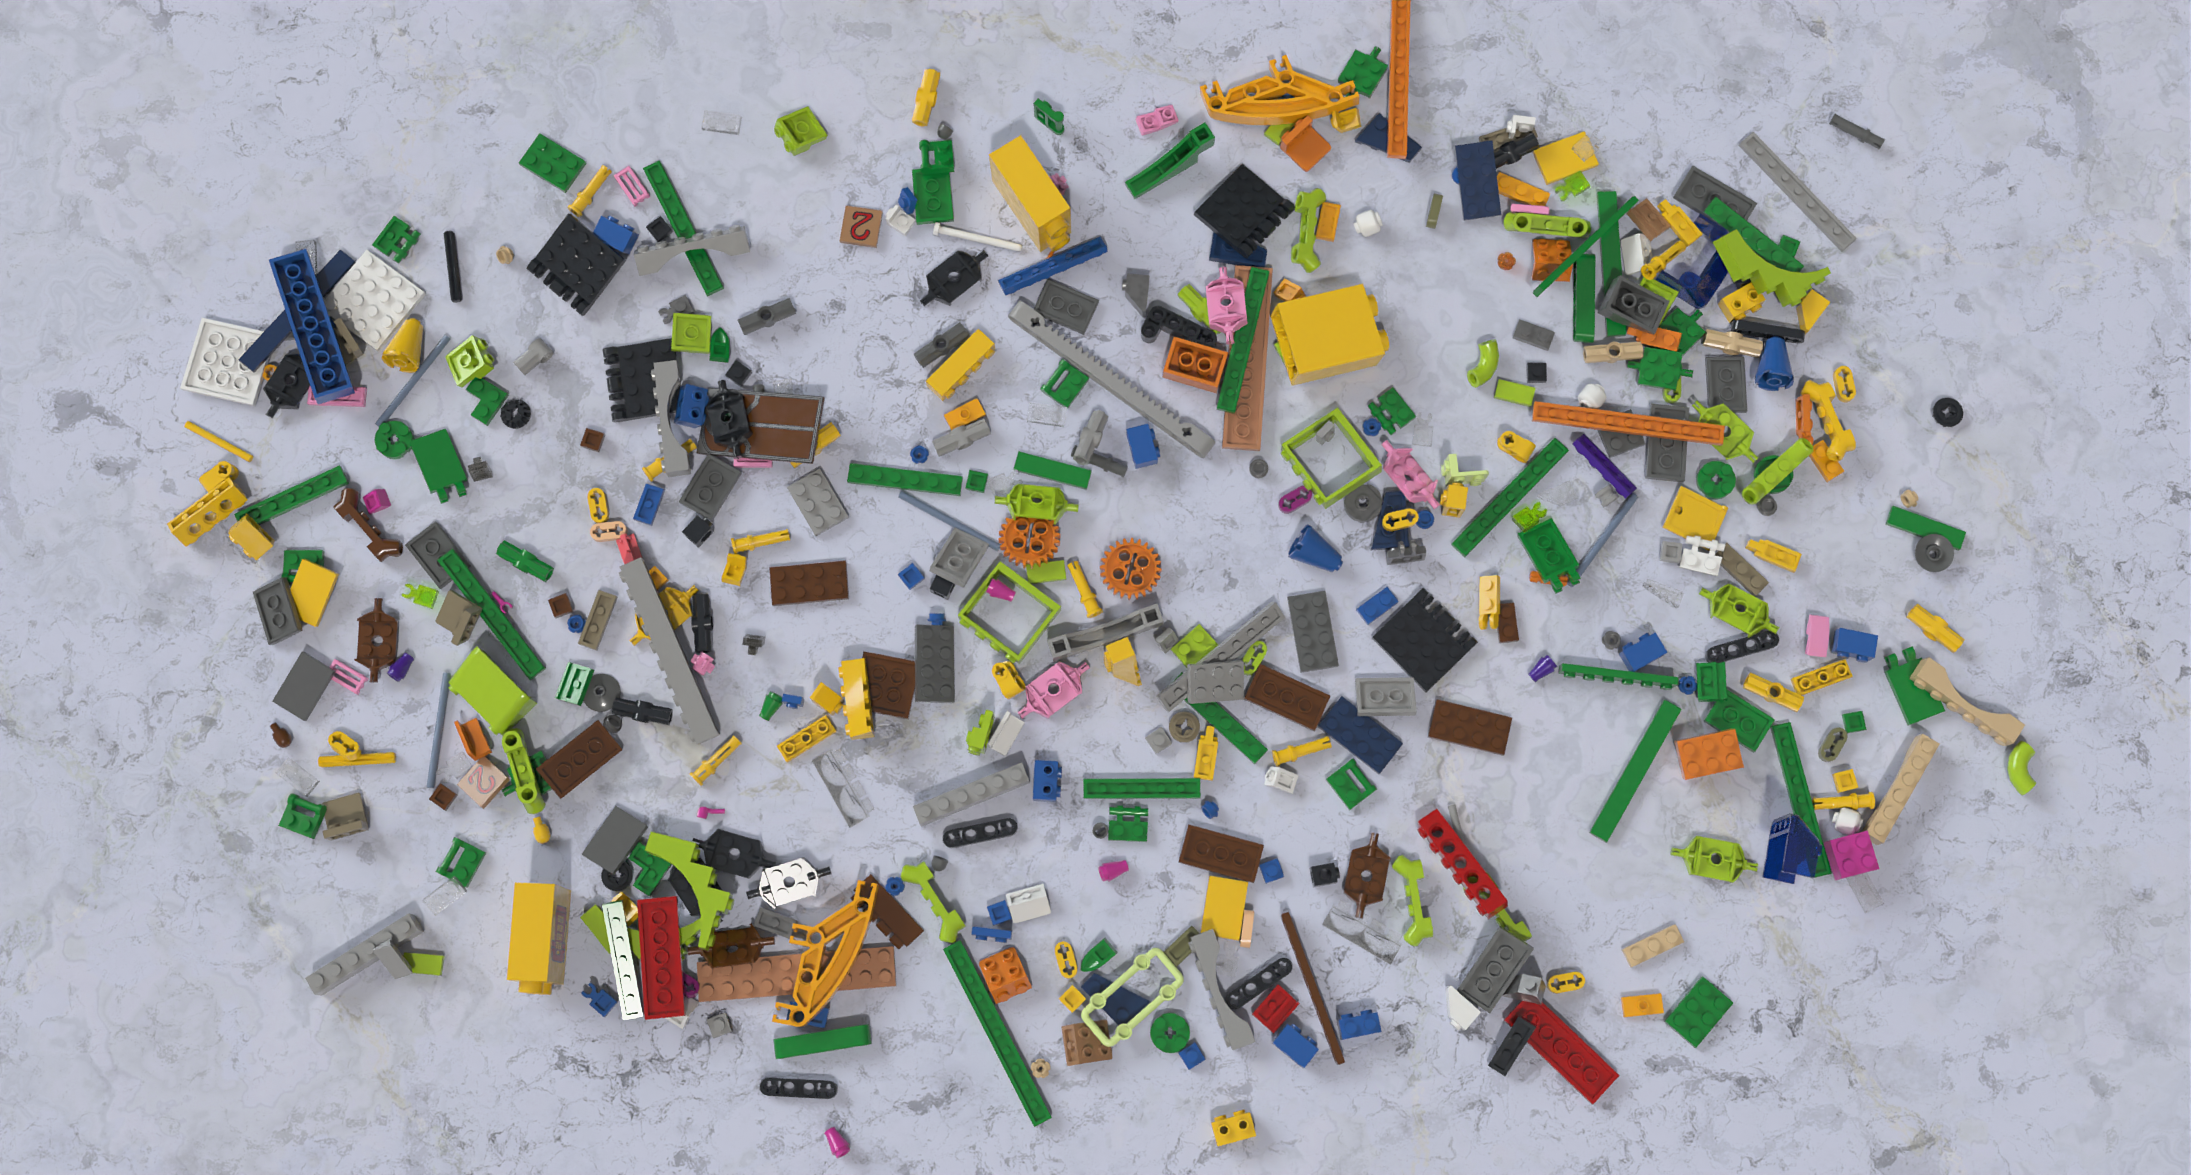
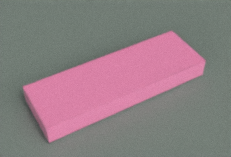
(353, 400)

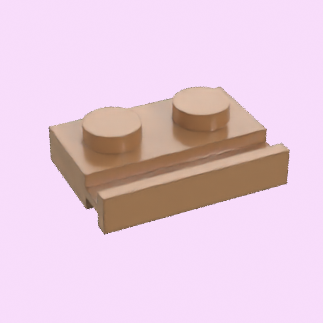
(1648, 219)

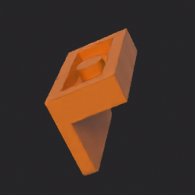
(473, 738)

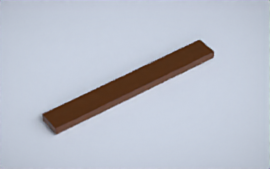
(1312, 988)

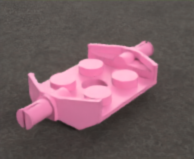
(1231, 317)
(1401, 463)
(1045, 703)

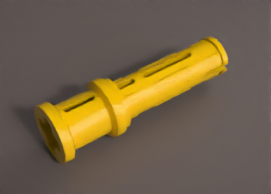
(584, 198)
(1659, 263)
(656, 468)
(751, 543)
(1087, 597)
(733, 742)
(1292, 753)
(1852, 801)

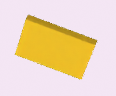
(1560, 161)
(312, 591)
(1224, 907)

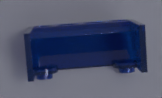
(1699, 289)
(1791, 850)

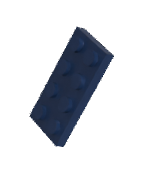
(1478, 180)
(1360, 735)

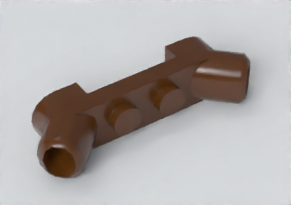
(348, 510)

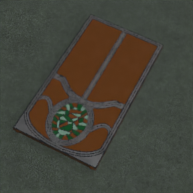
(781, 423)

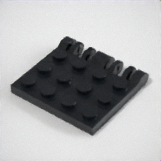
(1244, 209)
(579, 262)
(636, 378)
(1421, 642)

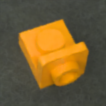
(1288, 291)

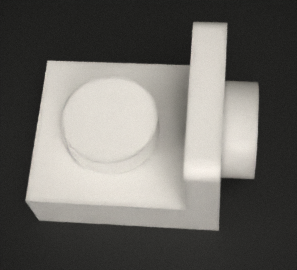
(1522, 123)
(899, 220)
(1281, 779)

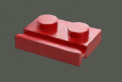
(1275, 1008)

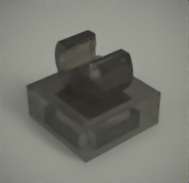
(479, 470)
(753, 642)

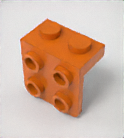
(1304, 144)
(1548, 257)
(1005, 975)

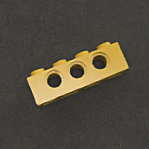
(196, 512)

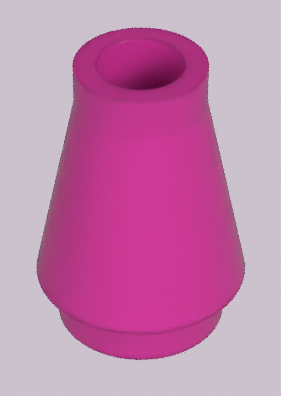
(1000, 590)
(1111, 870)
(838, 1145)

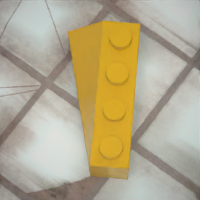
(1122, 662)
(857, 699)

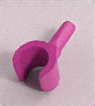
(502, 603)
(703, 812)

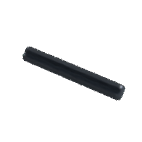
(452, 266)

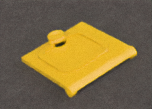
(1698, 516)

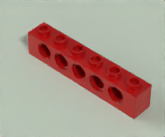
(1436, 822)

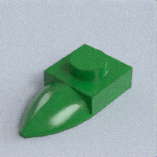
(719, 346)
(1098, 956)

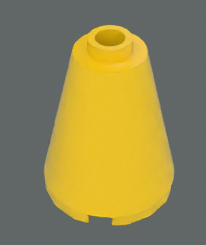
(405, 347)

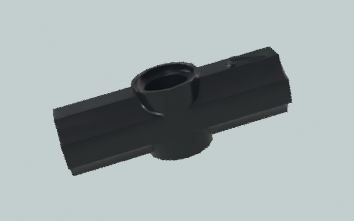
(1514, 150)
(702, 623)
(642, 711)

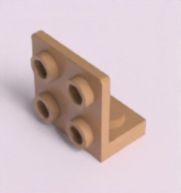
(1083, 1045)

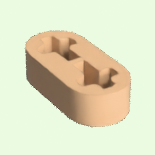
(608, 526)
(1247, 925)

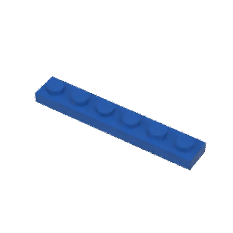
(1052, 266)

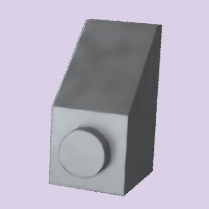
(1136, 291)
(1526, 988)

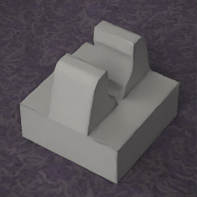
(1166, 639)

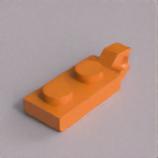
(1662, 338)
(1803, 421)

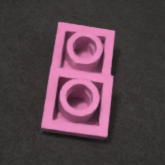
(1157, 120)
(1817, 635)

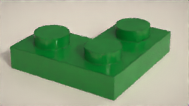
(490, 399)
(653, 872)

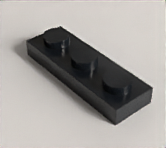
(1512, 1045)

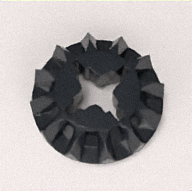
(1954, 408)
(517, 421)
(624, 881)

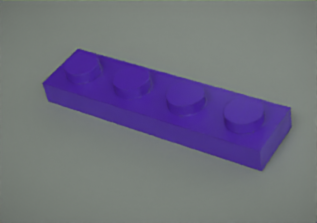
(1608, 470)

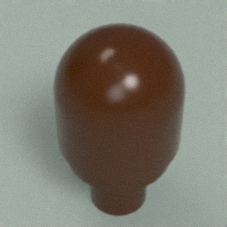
(281, 736)

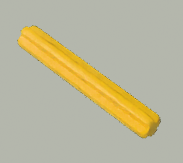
(364, 759)

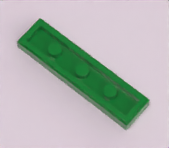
(1052, 470)
(1923, 526)

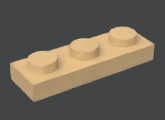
(1652, 945)

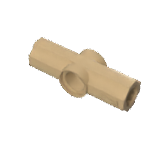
(1732, 343)
(1624, 351)

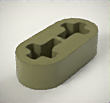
(1434, 211)
(1837, 746)

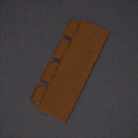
(892, 916)

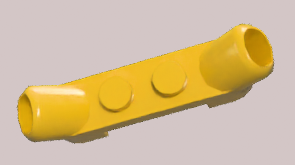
(1841, 440)

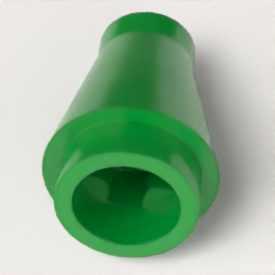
(771, 705)

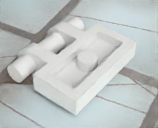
(1701, 561)

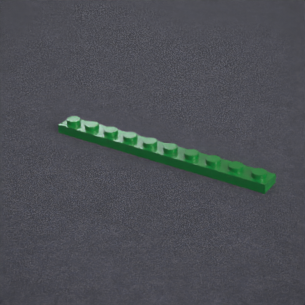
(997, 1033)

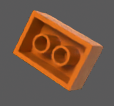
(1195, 364)
(1709, 754)

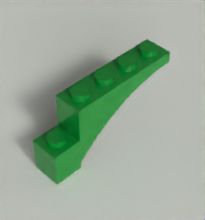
(1173, 162)

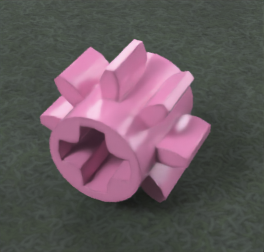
(1060, 183)
(702, 663)

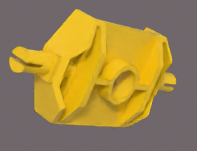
(678, 608)

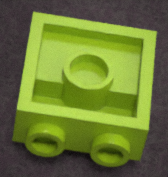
(799, 131)
(470, 361)
(979, 737)

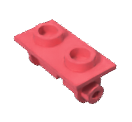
(628, 548)

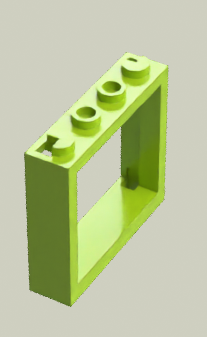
(1356, 441)
(1027, 588)

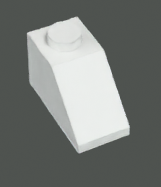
(1459, 1009)

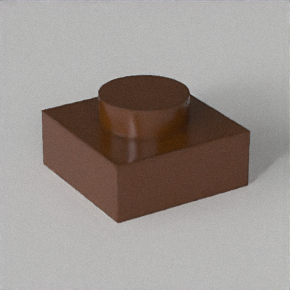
(592, 440)
(560, 605)
(443, 797)

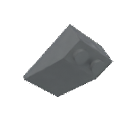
(1633, 305)

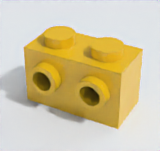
(1741, 302)
(1454, 500)
(251, 537)
(1233, 1128)

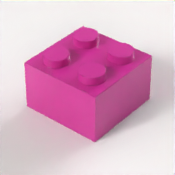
(1851, 855)

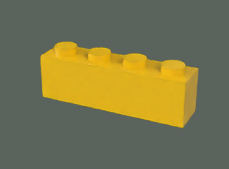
(961, 365)

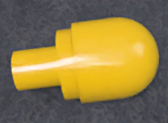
(541, 831)

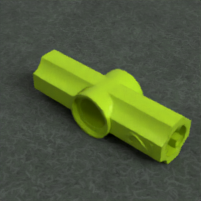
(1197, 305)

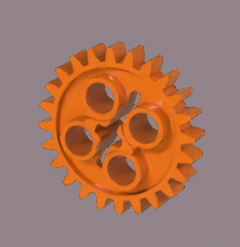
(1047, 541)
(1146, 573)

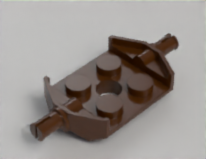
(371, 626)
(1368, 859)
(748, 944)

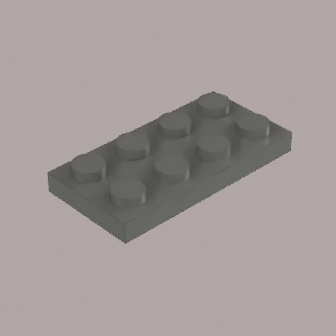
(1700, 189)
(1666, 456)
(1312, 631)
(934, 664)
(1495, 969)

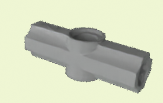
(961, 437)
(1090, 437)

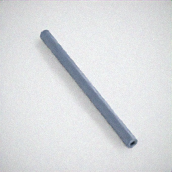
(413, 380)
(946, 519)
(1606, 534)
(438, 730)

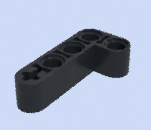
(1179, 332)

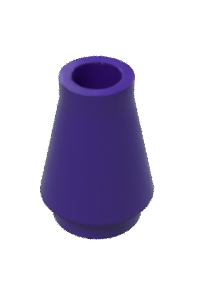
(400, 668)
(1542, 668)

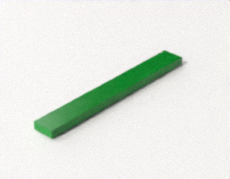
(682, 226)
(1585, 246)
(1610, 253)
(1242, 342)
(1509, 497)
(491, 614)
(1635, 771)
(1797, 786)

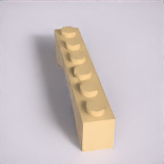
(1934, 679)
(1891, 806)

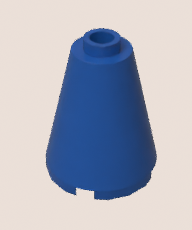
(1774, 366)
(1315, 550)

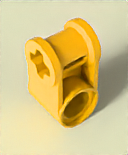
(1518, 447)
(218, 474)
(1009, 679)

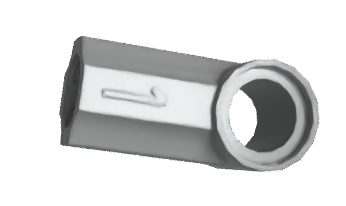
(537, 353)

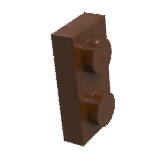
(1507, 624)

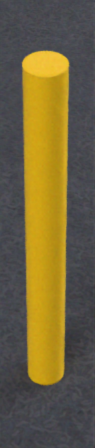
(218, 441)

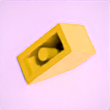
(1810, 309)
(827, 699)

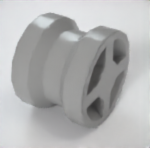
(1607, 495)

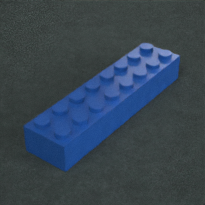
(311, 326)

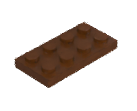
(809, 583)
(1287, 697)
(1470, 727)
(579, 759)
(1221, 853)

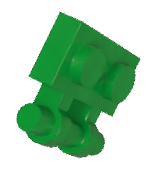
(391, 237)
(1395, 407)
(1128, 830)

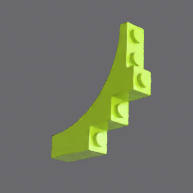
(1745, 264)
(701, 878)
(595, 922)

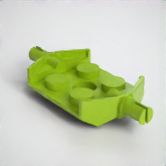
(1741, 435)
(1050, 508)
(1750, 621)
(1698, 859)

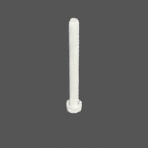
(975, 237)

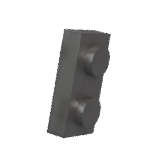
(1533, 335)
(774, 923)

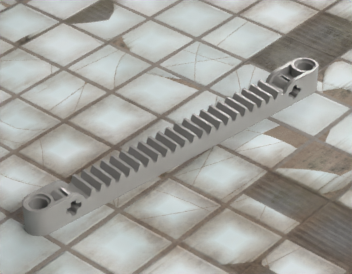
(1197, 442)

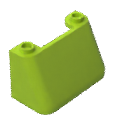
(490, 692)

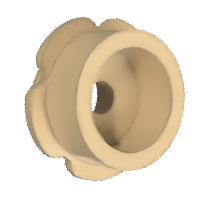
(504, 255)
(1909, 498)
(1035, 1068)

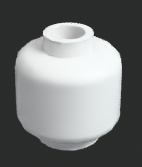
(1368, 223)
(1592, 396)
(1847, 821)

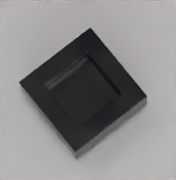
(659, 229)
(1536, 372)
(738, 373)

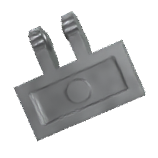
(1405, 555)

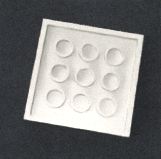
(373, 300)
(215, 364)

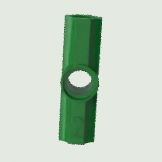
(524, 561)

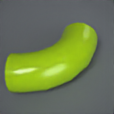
(1487, 365)
(2018, 767)

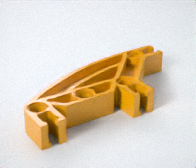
(1310, 99)
(816, 994)

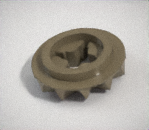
(1179, 719)

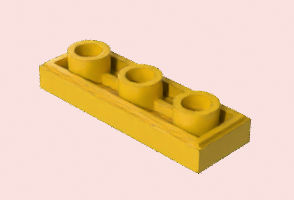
(1811, 681)
(816, 731)

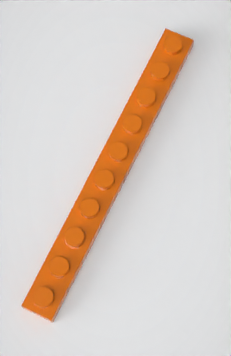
(1398, 79)
(1628, 423)

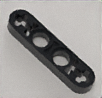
(1767, 331)
(1741, 646)
(980, 835)
(1260, 985)
(799, 1085)

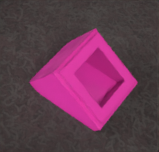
(376, 501)

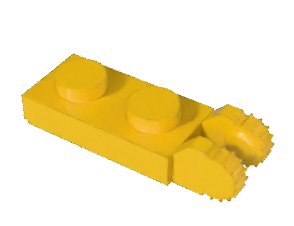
(1489, 601)

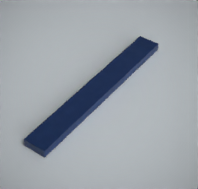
(280, 327)

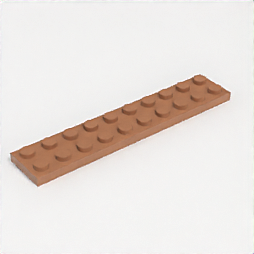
(1244, 427)
(778, 975)

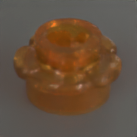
(1506, 265)

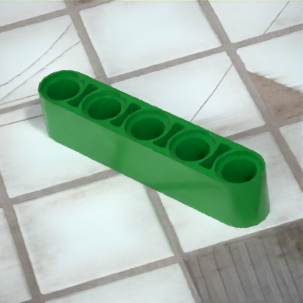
(1584, 299)
(822, 1041)

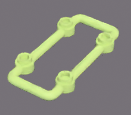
(1098, 1000)

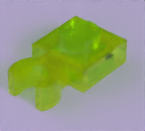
(1574, 184)
(1528, 518)
(422, 596)

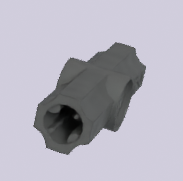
(778, 312)
(931, 352)

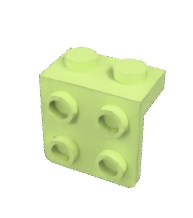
(1450, 471)

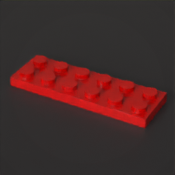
(661, 958)
(1565, 1051)

